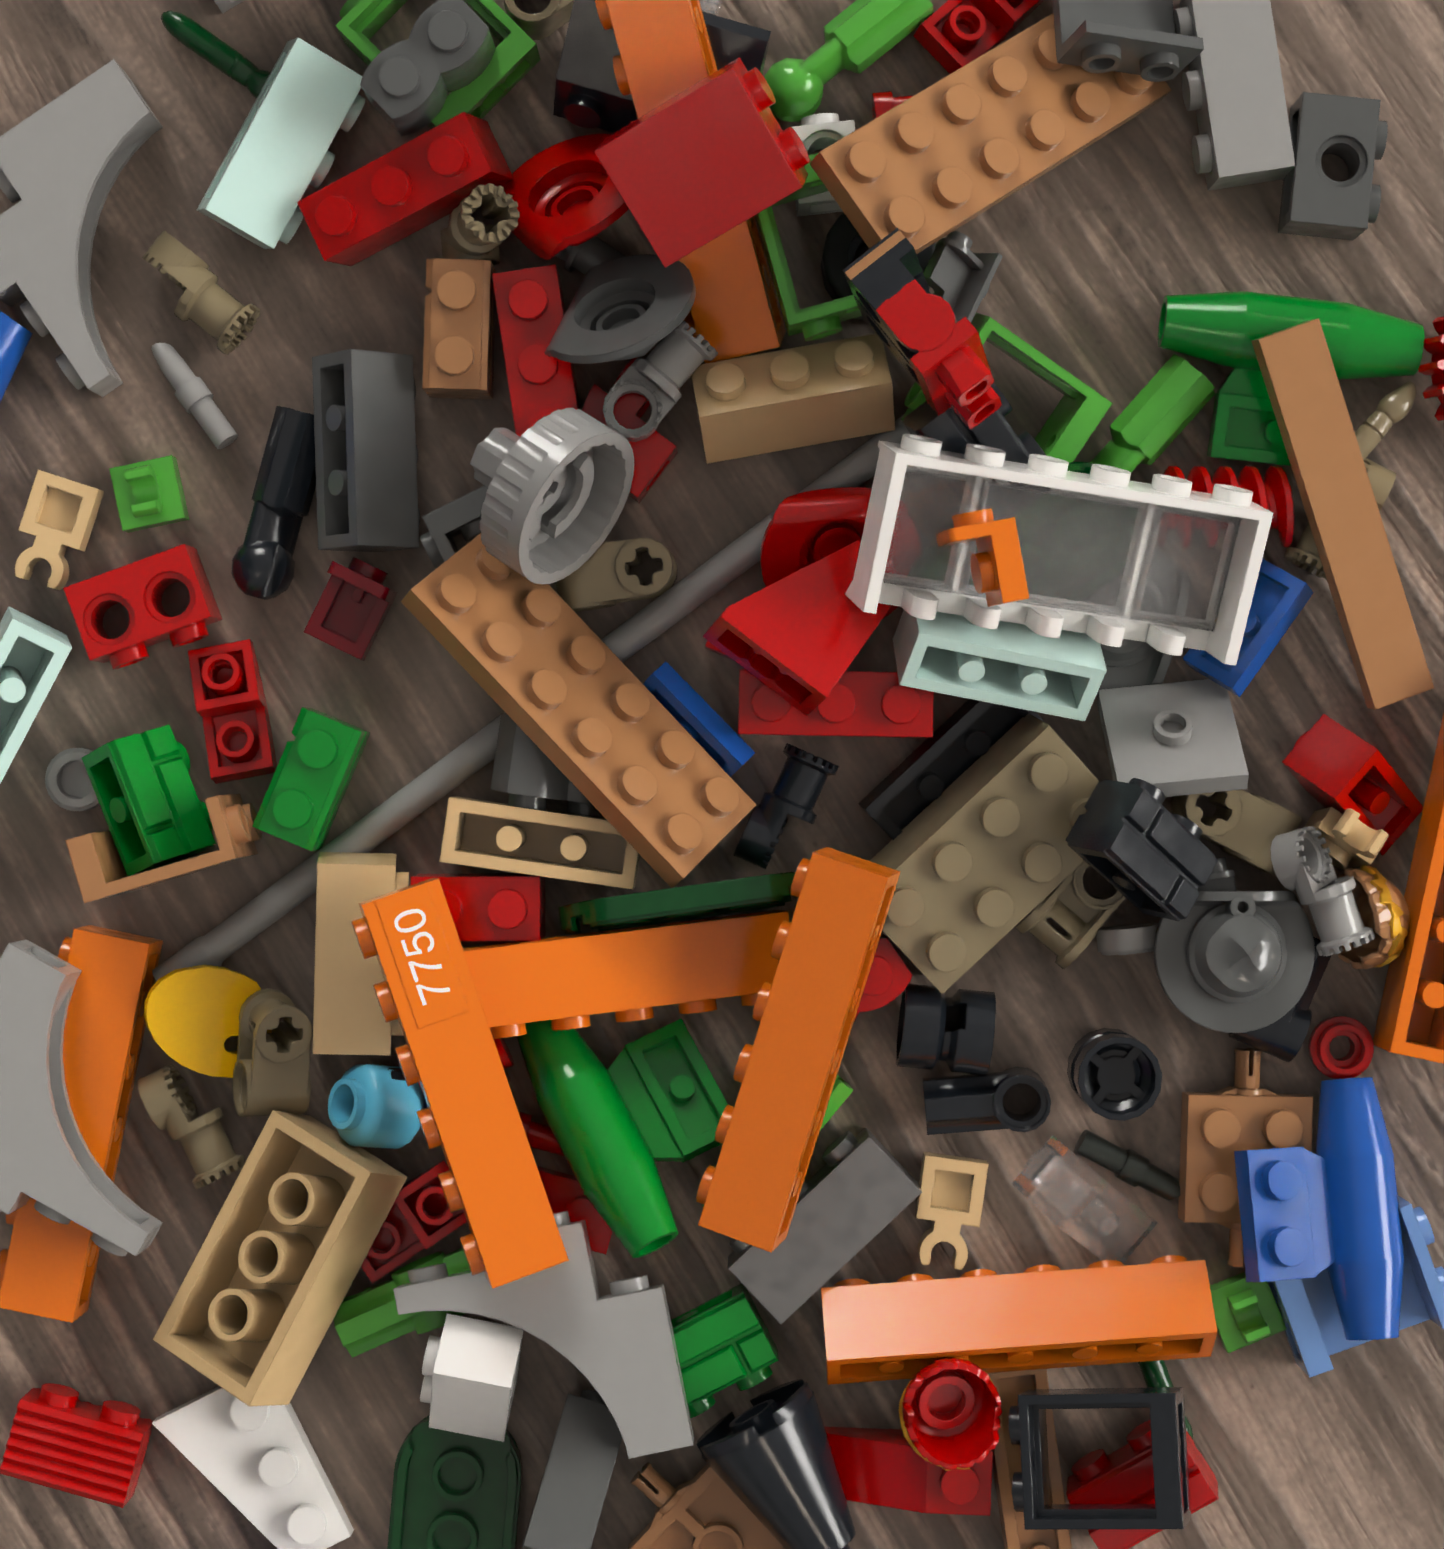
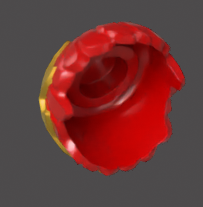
(951, 1413)

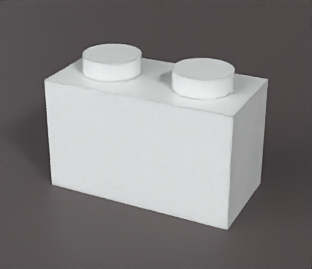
(471, 1376)

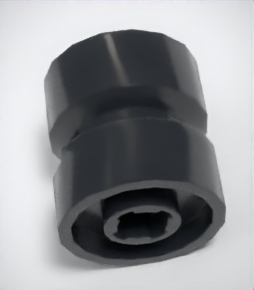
(923, 1036)
(1114, 1074)

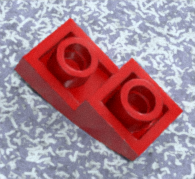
(970, 28)
(232, 711)
(414, 1223)

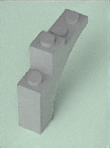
(63, 171)
(39, 1136)
(614, 1339)

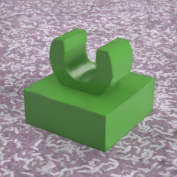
(149, 494)
(1244, 1312)

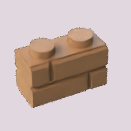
(459, 329)

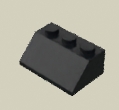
(586, 77)

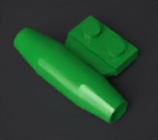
(1222, 332)
(621, 1120)

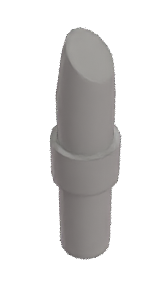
(194, 395)

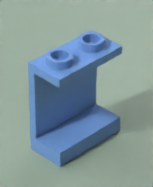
(1312, 1311)

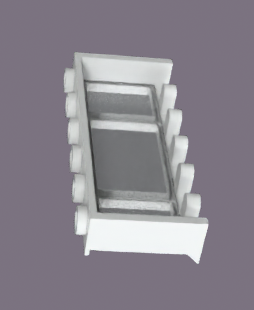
(1093, 547)

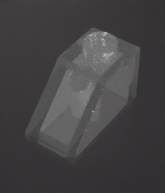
(1083, 1202)

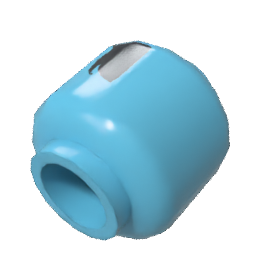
(375, 1107)

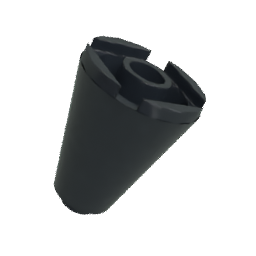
(783, 1468)

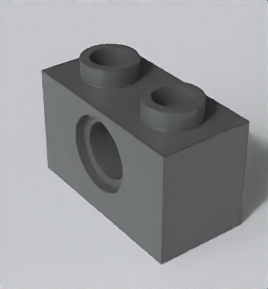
(1309, 198)

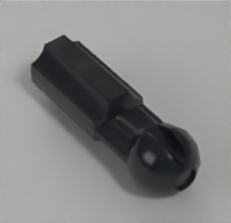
(281, 500)

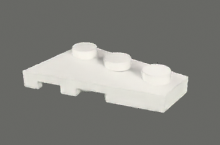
(261, 1466)

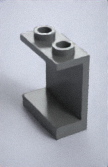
(1123, 37)

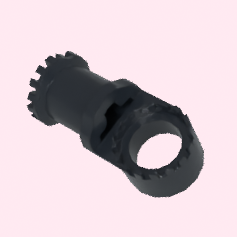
(793, 795)

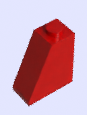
(799, 630)

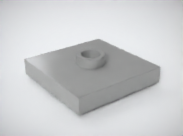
(1173, 737)

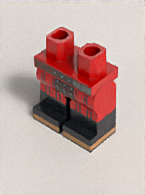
(923, 330)

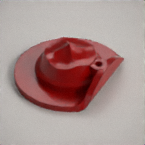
(564, 196)
(811, 528)

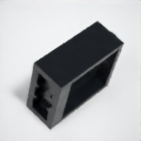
(1169, 1455)

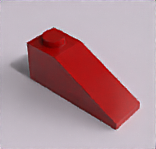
(887, 1472)

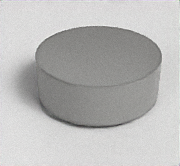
(69, 781)
(1126, 939)

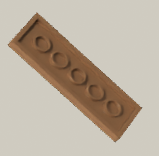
(976, 138)
(581, 708)

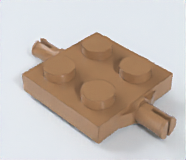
(1228, 1122)
(698, 1515)

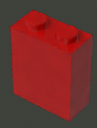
(704, 161)

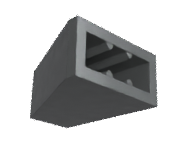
(575, 1476)

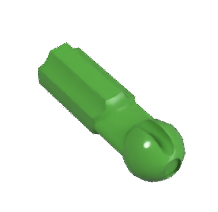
(851, 43)
(1156, 415)

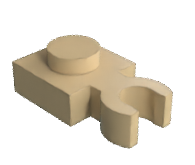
(59, 516)
(1347, 837)
(949, 1198)

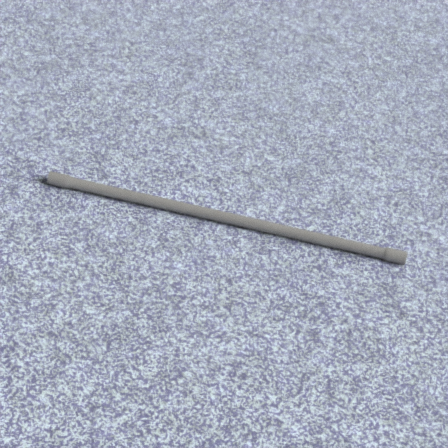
(481, 747)

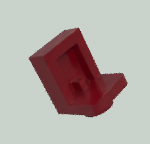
(351, 608)

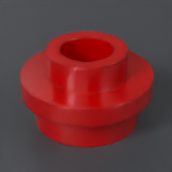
(1360, 1050)

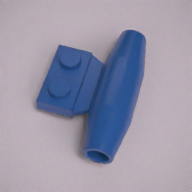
(1330, 1210)

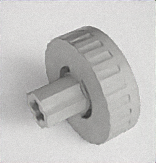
(552, 492)

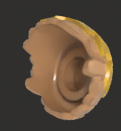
(1384, 911)

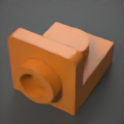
(999, 561)

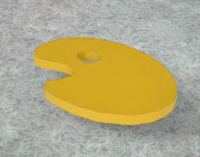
(195, 1013)

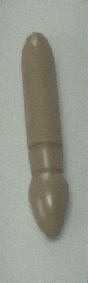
(1390, 410)

